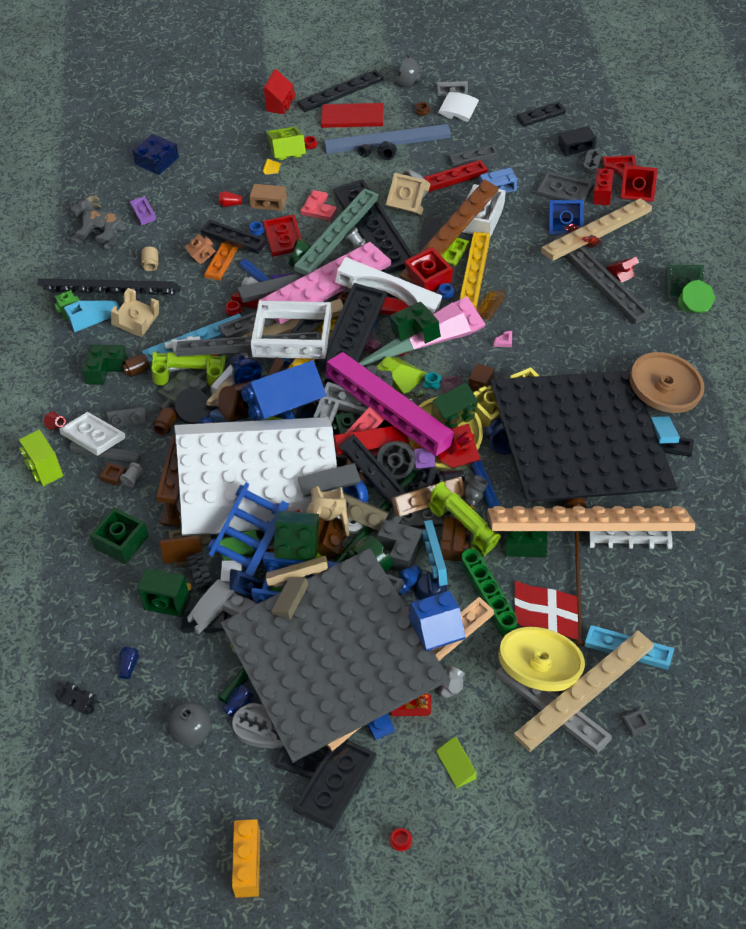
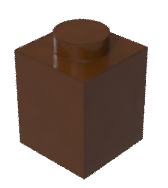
(480, 377)

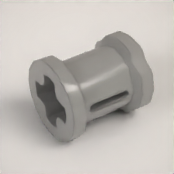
(355, 239)
(132, 474)

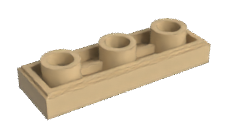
(314, 566)

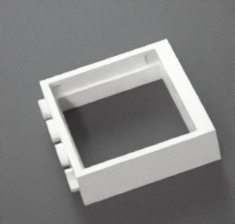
(291, 347)

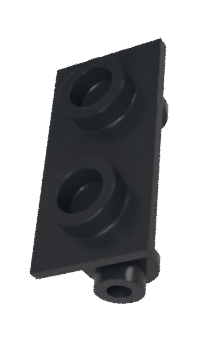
(69, 693)

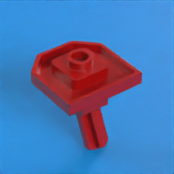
(462, 450)

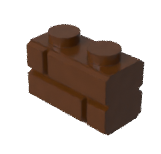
(453, 539)

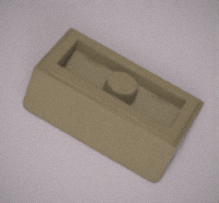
(290, 597)

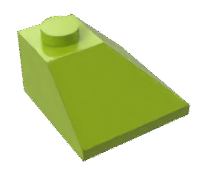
(404, 374)

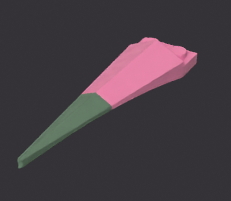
(454, 322)

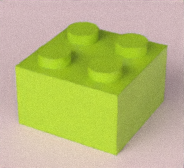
(40, 458)

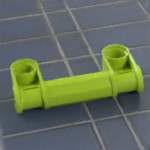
(163, 362)
(444, 500)

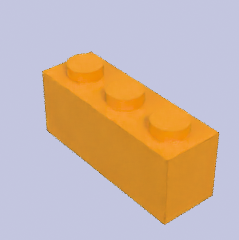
(246, 858)

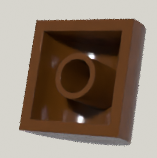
(232, 404)

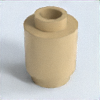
(149, 258)

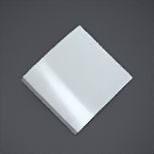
(458, 105)

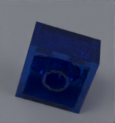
(155, 154)

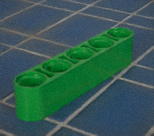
(475, 567)

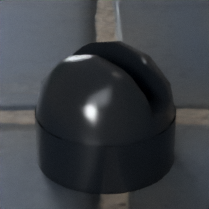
(365, 148)

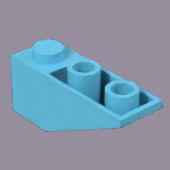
(87, 313)

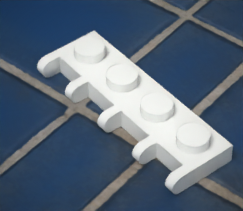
(631, 538)

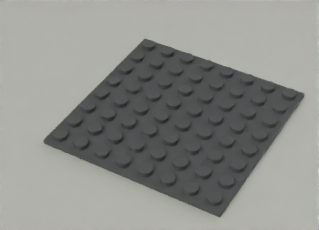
(337, 659)

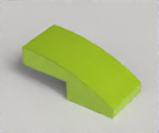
(455, 251)

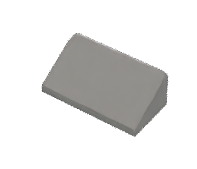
(444, 88)

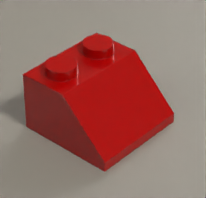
(278, 93)
(429, 270)

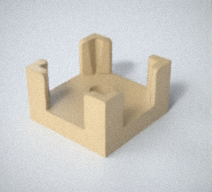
(407, 193)
(134, 315)

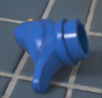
(410, 578)

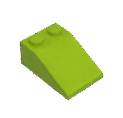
(286, 142)

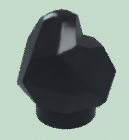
(387, 150)

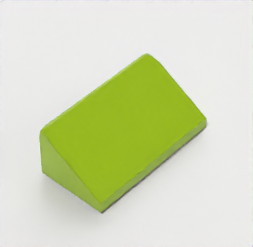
(456, 763)

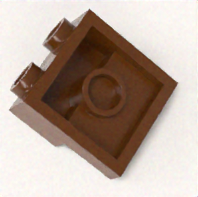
(330, 537)

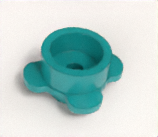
(432, 376)

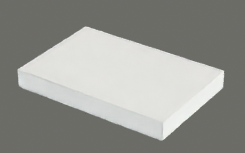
(92, 433)

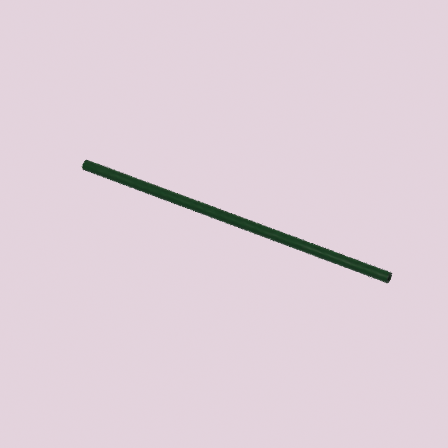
(242, 676)

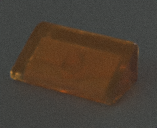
(491, 304)

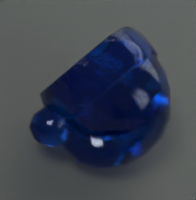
(245, 369)

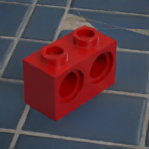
(603, 187)

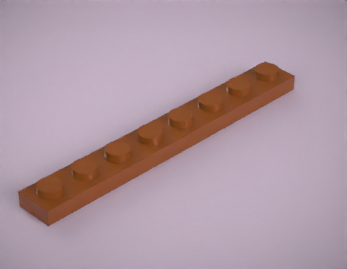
(459, 220)

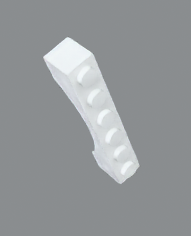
(355, 272)

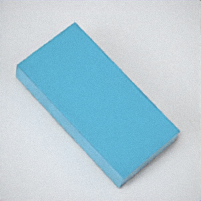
(665, 430)

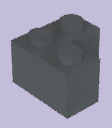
(402, 541)

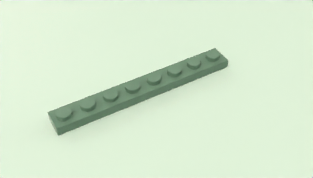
(336, 232)

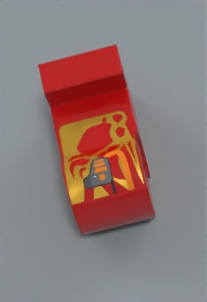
(418, 707)

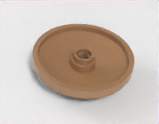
(666, 382)

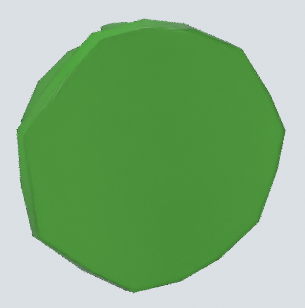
(696, 297)

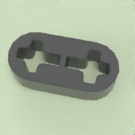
(590, 161)

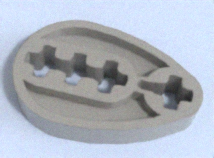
(252, 735)

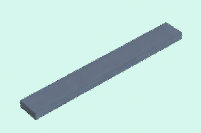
(395, 137)

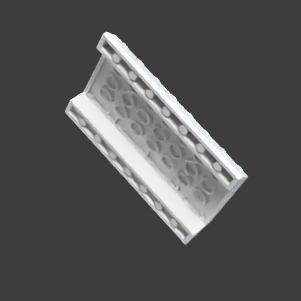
(263, 453)

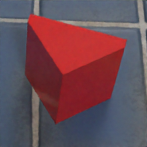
(639, 183)

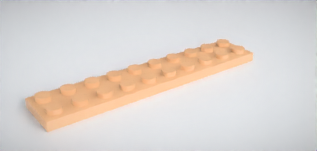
(590, 519)

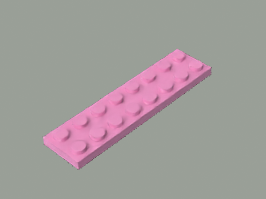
(321, 283)

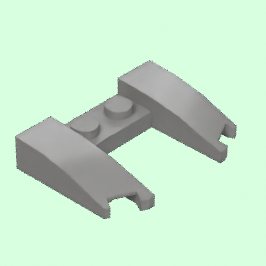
(337, 399)
(214, 601)

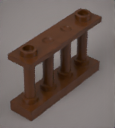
(169, 487)

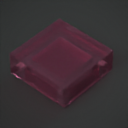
(450, 383)

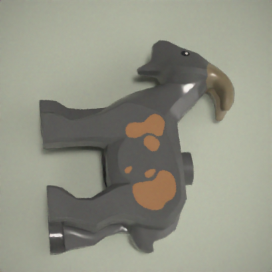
(104, 223)

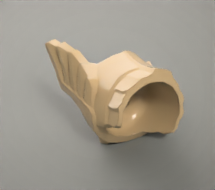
(329, 506)

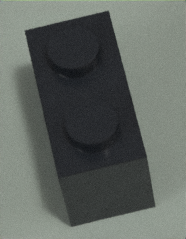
(577, 141)

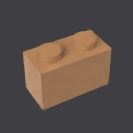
(268, 197)

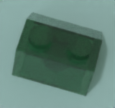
(678, 276)

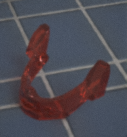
(592, 240)

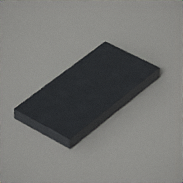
(334, 783)

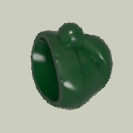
(299, 250)

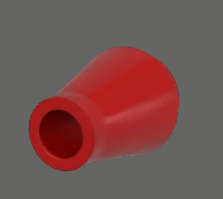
(229, 199)
(53, 420)

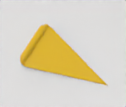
(271, 167)

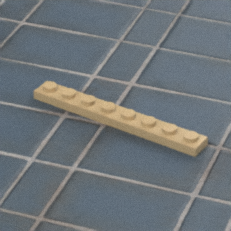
(597, 228)
(583, 691)

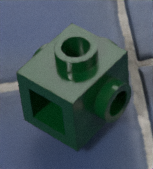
(343, 422)

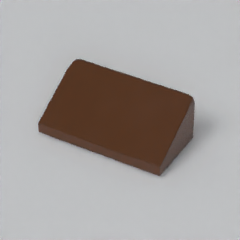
(178, 548)

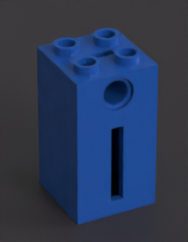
(283, 391)

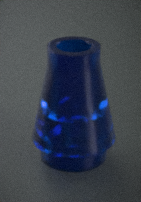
(127, 661)
(240, 697)

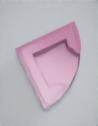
(504, 340)

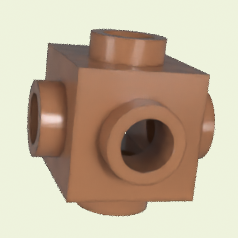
(200, 248)

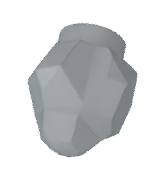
(455, 684)

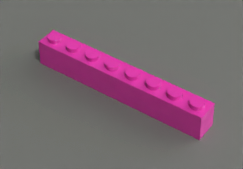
(389, 404)

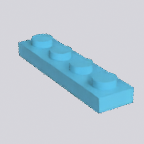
(435, 556)
(608, 641)

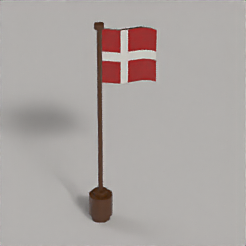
(551, 607)

